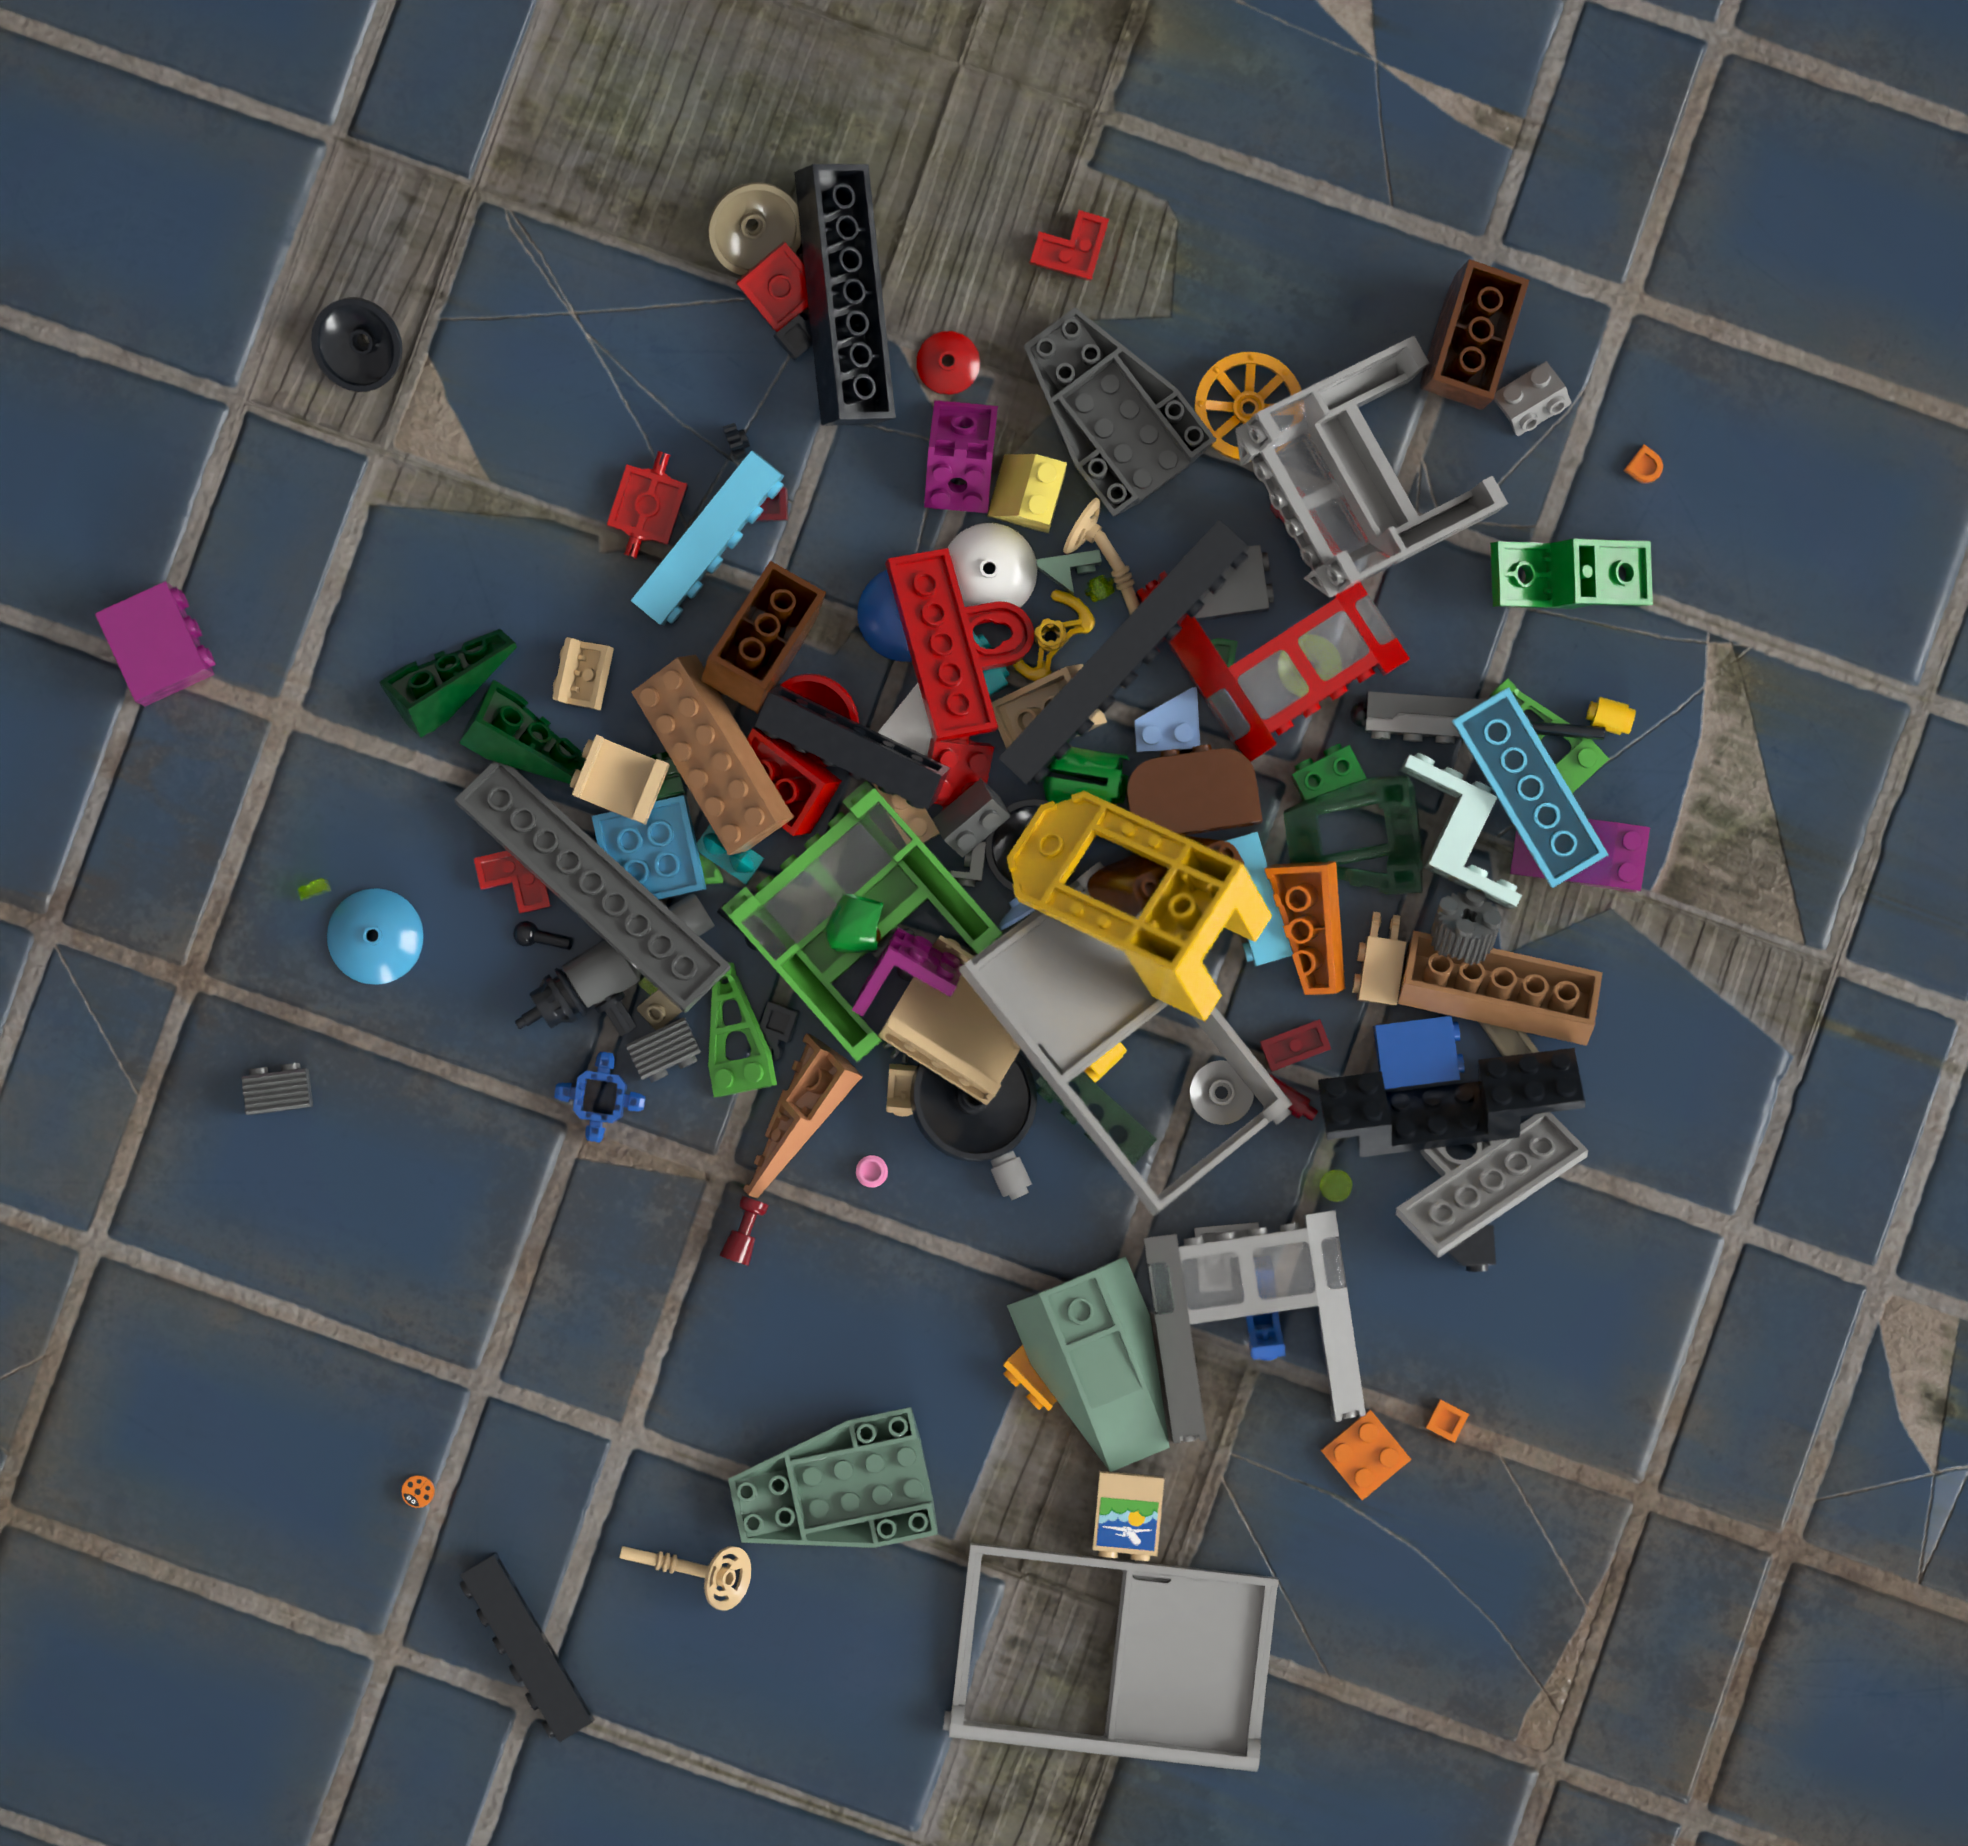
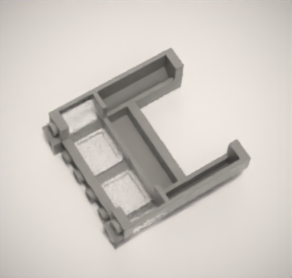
(1337, 482)

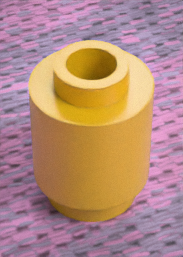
(1612, 715)

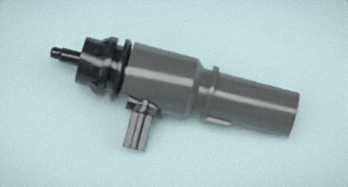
(600, 979)

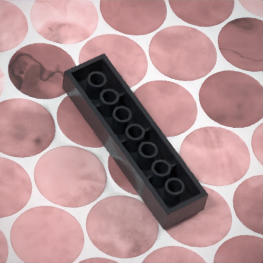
(844, 294)

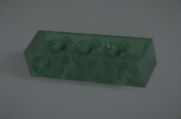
(1137, 1139)

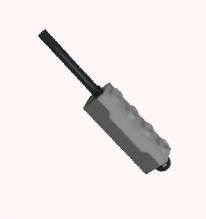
(1433, 716)

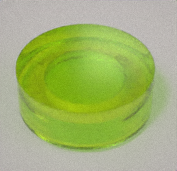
(1335, 1185)

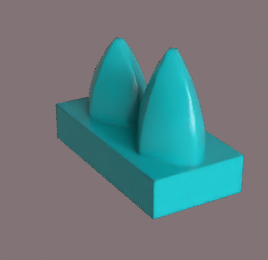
(739, 865)

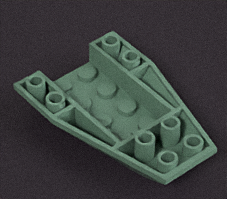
(1098, 1360)
(841, 1488)

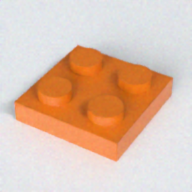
(1365, 1454)

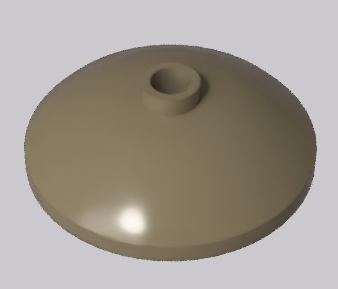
(743, 247)

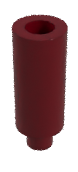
(1300, 1103)

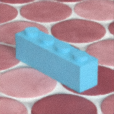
(1272, 942)

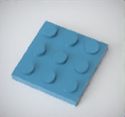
(656, 854)

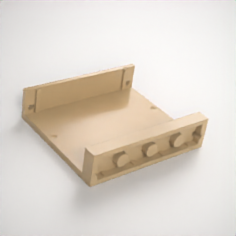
(953, 1033)

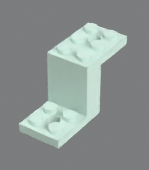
(1461, 829)

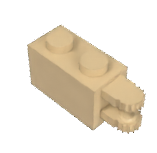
(1381, 964)

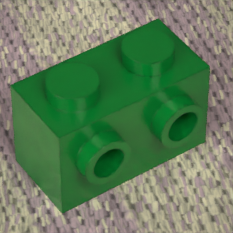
(1330, 773)

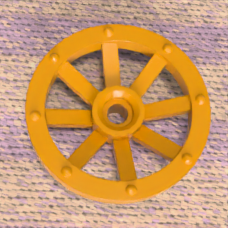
(1217, 371)

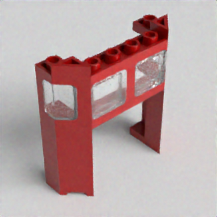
(1289, 671)

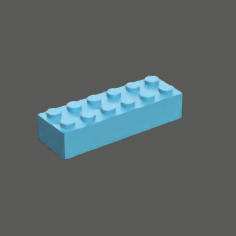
(1529, 787)

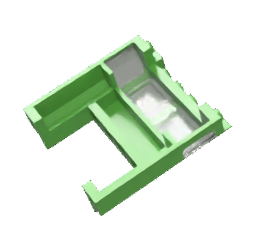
(864, 856)

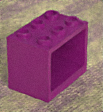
(156, 643)

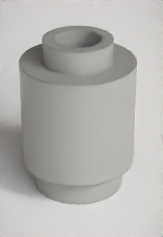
(1010, 1175)

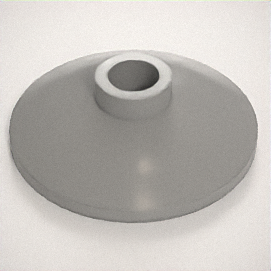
(1217, 1110)

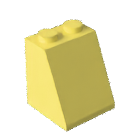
(1028, 490)

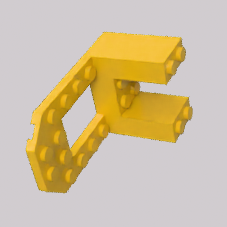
(1178, 922)

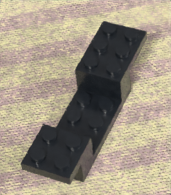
(1454, 1112)

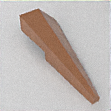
(816, 1089)

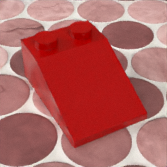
(799, 780)

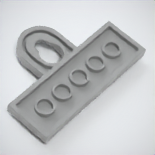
(1489, 1182)

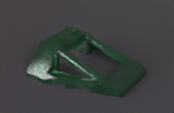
(1403, 830)

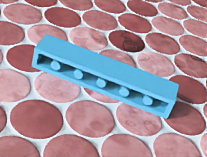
(708, 538)

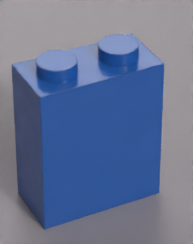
(1418, 1052)

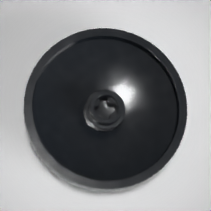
(964, 1125)

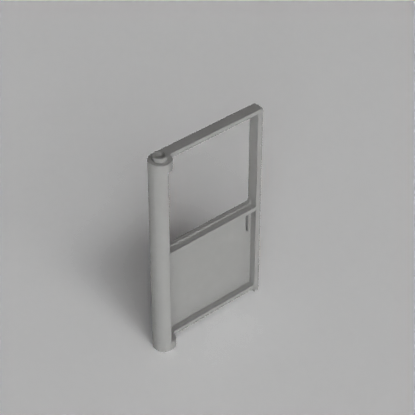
(1078, 1003)
(1182, 1666)

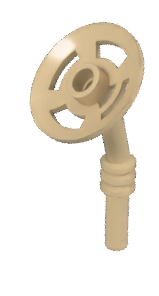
(1088, 530)
(714, 1574)

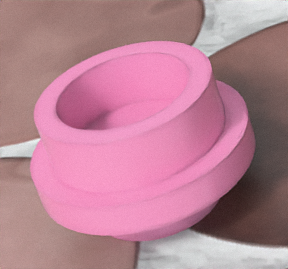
(871, 1171)

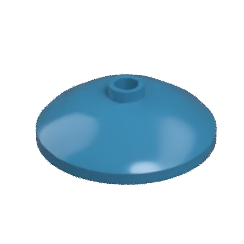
(398, 936)

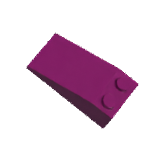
(1618, 870)

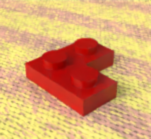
(1073, 256)
(504, 869)

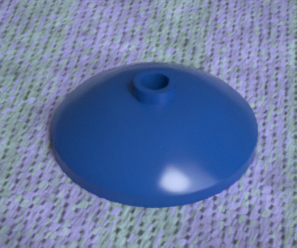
(881, 621)

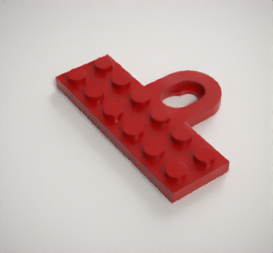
(943, 645)

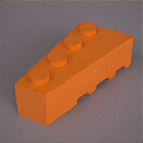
(1312, 922)

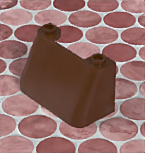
(1133, 880)

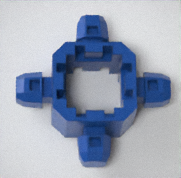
(595, 1130)

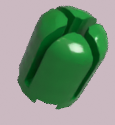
(1088, 765)

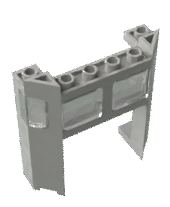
(1247, 1279)

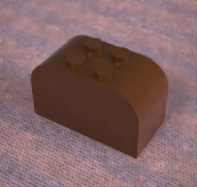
(1474, 334)
(763, 637)
(1196, 791)

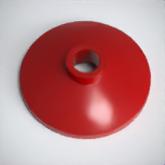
(948, 379)

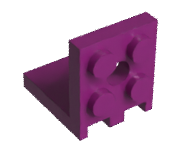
(960, 454)
(915, 957)

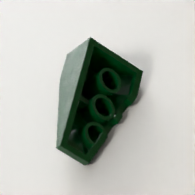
(437, 689)
(512, 735)

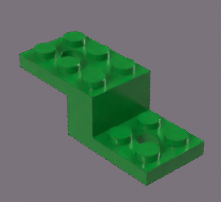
(1571, 573)

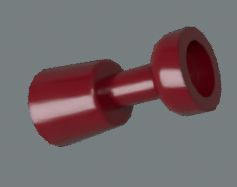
(740, 1243)

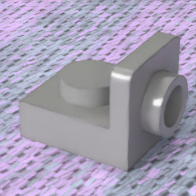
(975, 861)

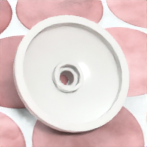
(1009, 553)

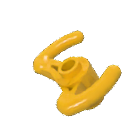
(1082, 625)

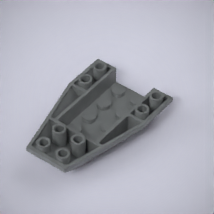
(1114, 412)

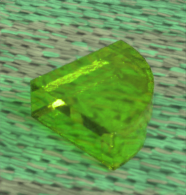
(314, 888)

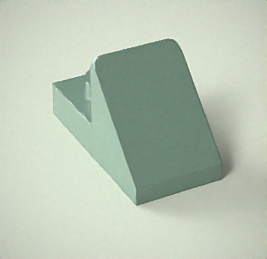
(1060, 567)

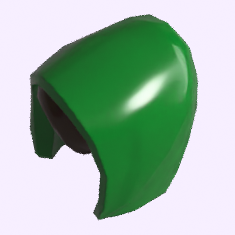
(854, 924)

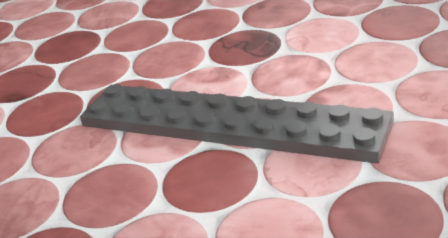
(593, 884)

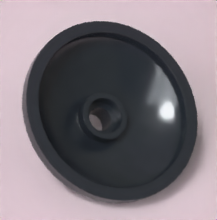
(344, 353)
(1005, 837)

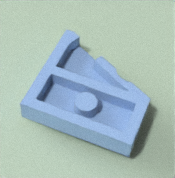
(1170, 725)

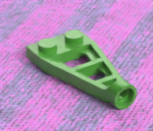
(1584, 754)
(741, 1074)

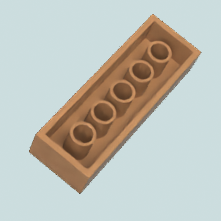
(712, 755)
(1503, 990)

